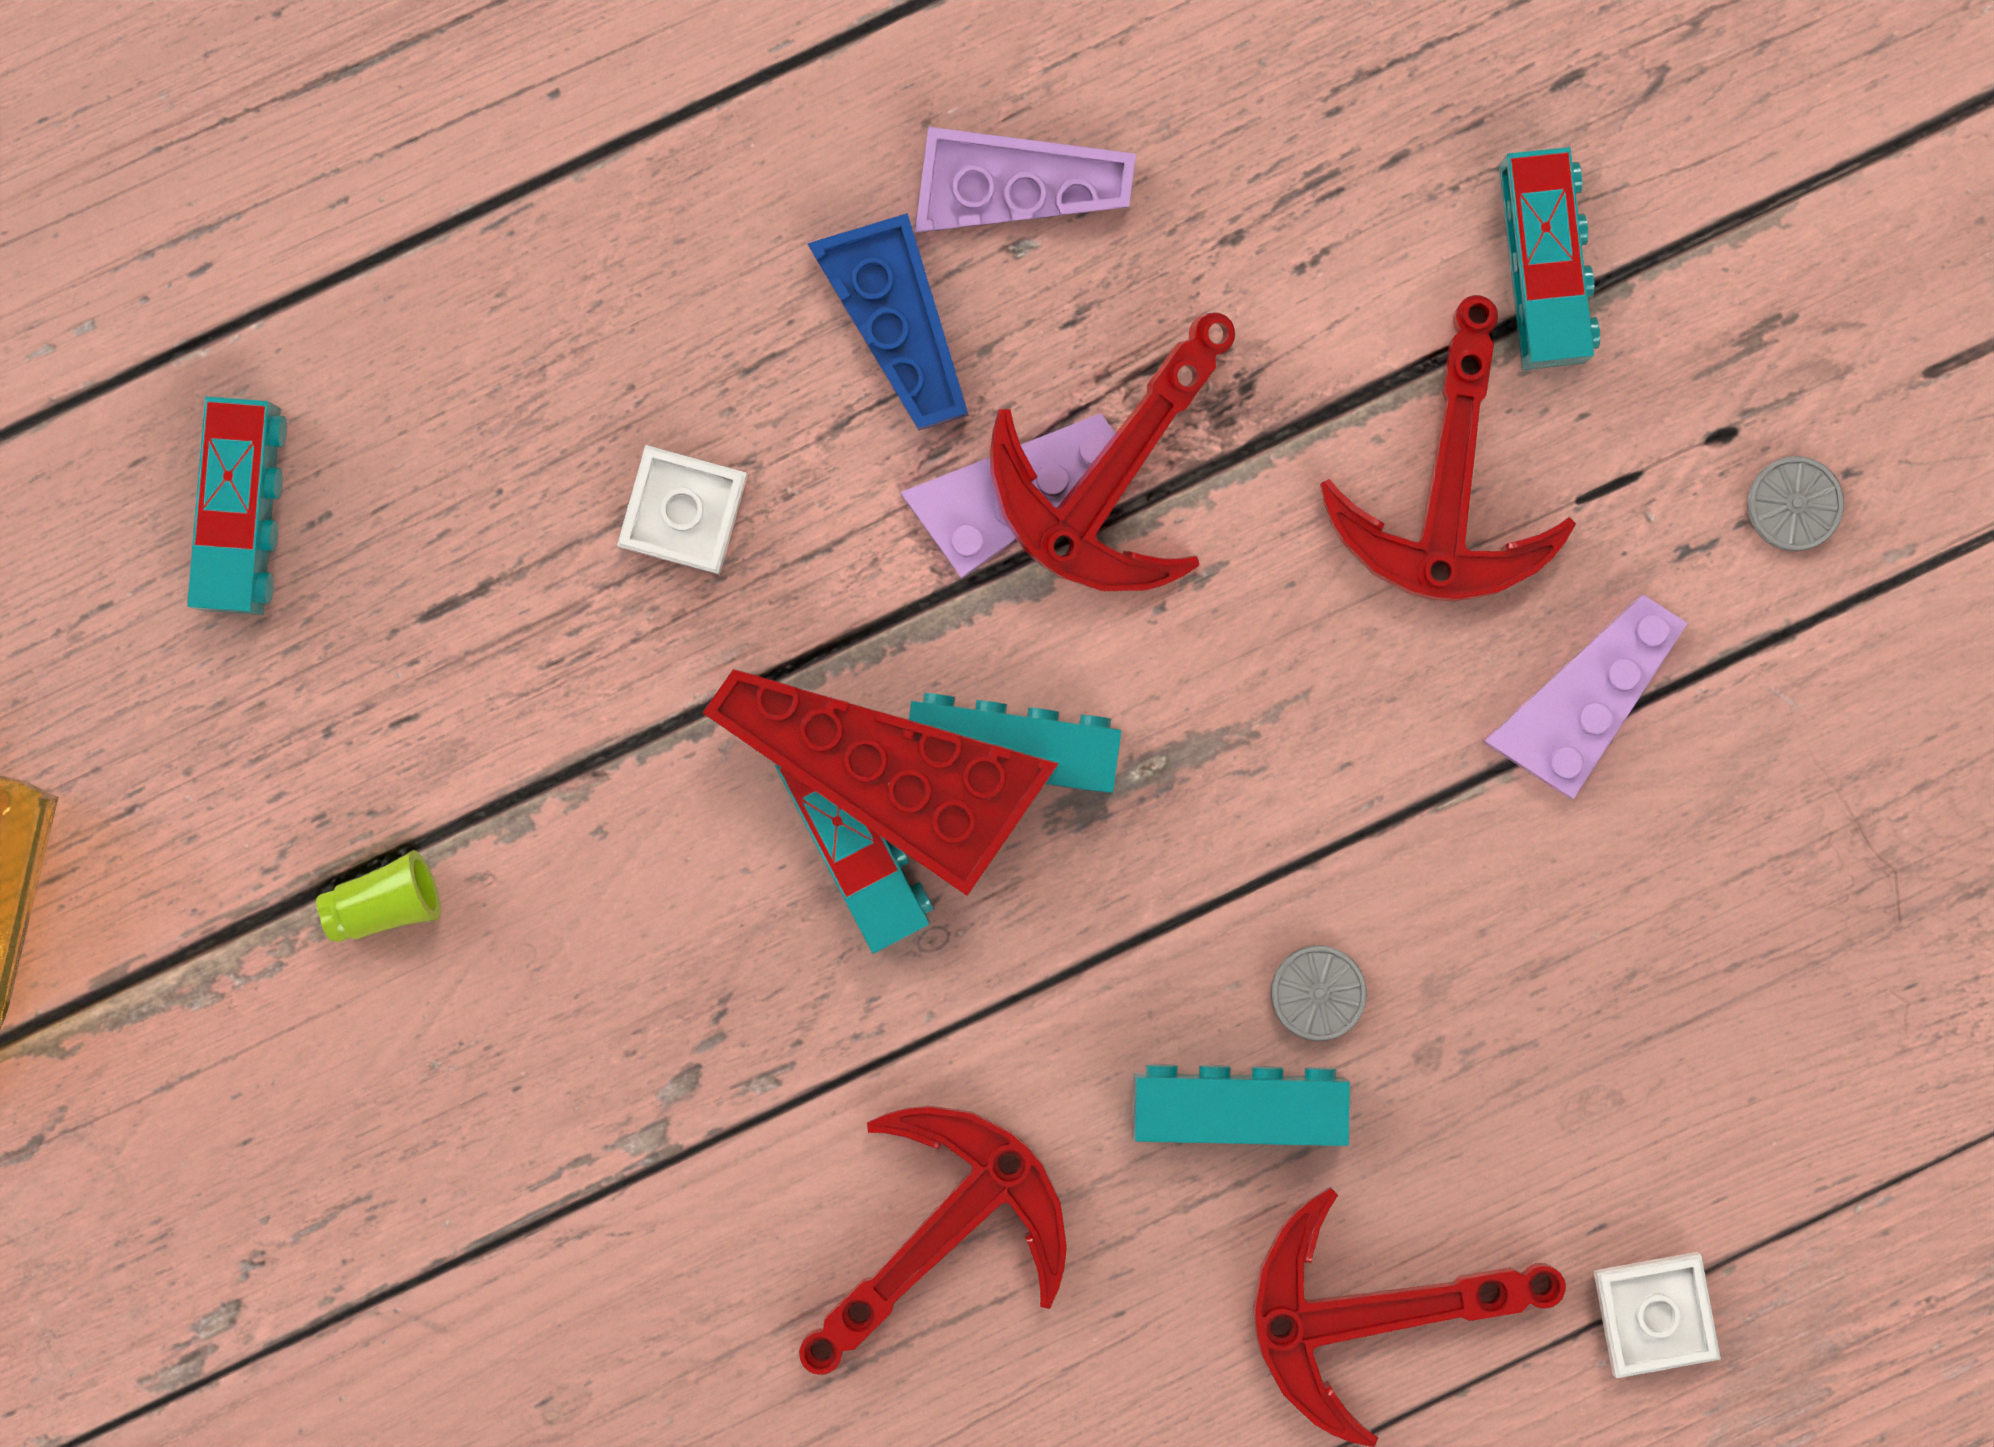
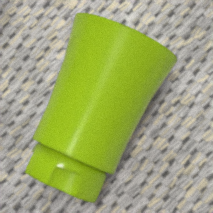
(381, 900)

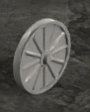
(1795, 503)
(1318, 993)

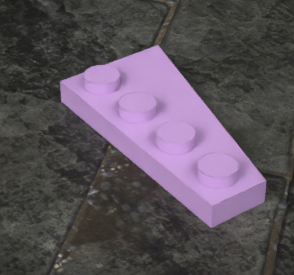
(1008, 179)
(963, 507)
(1578, 712)

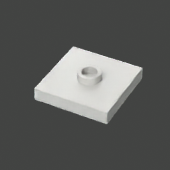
(682, 510)
(1656, 1315)

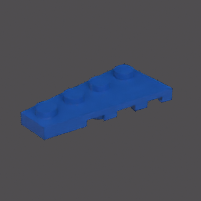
(892, 305)

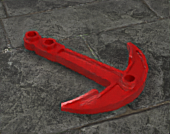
(1095, 494)
(1445, 520)
(970, 1203)
(1362, 1315)

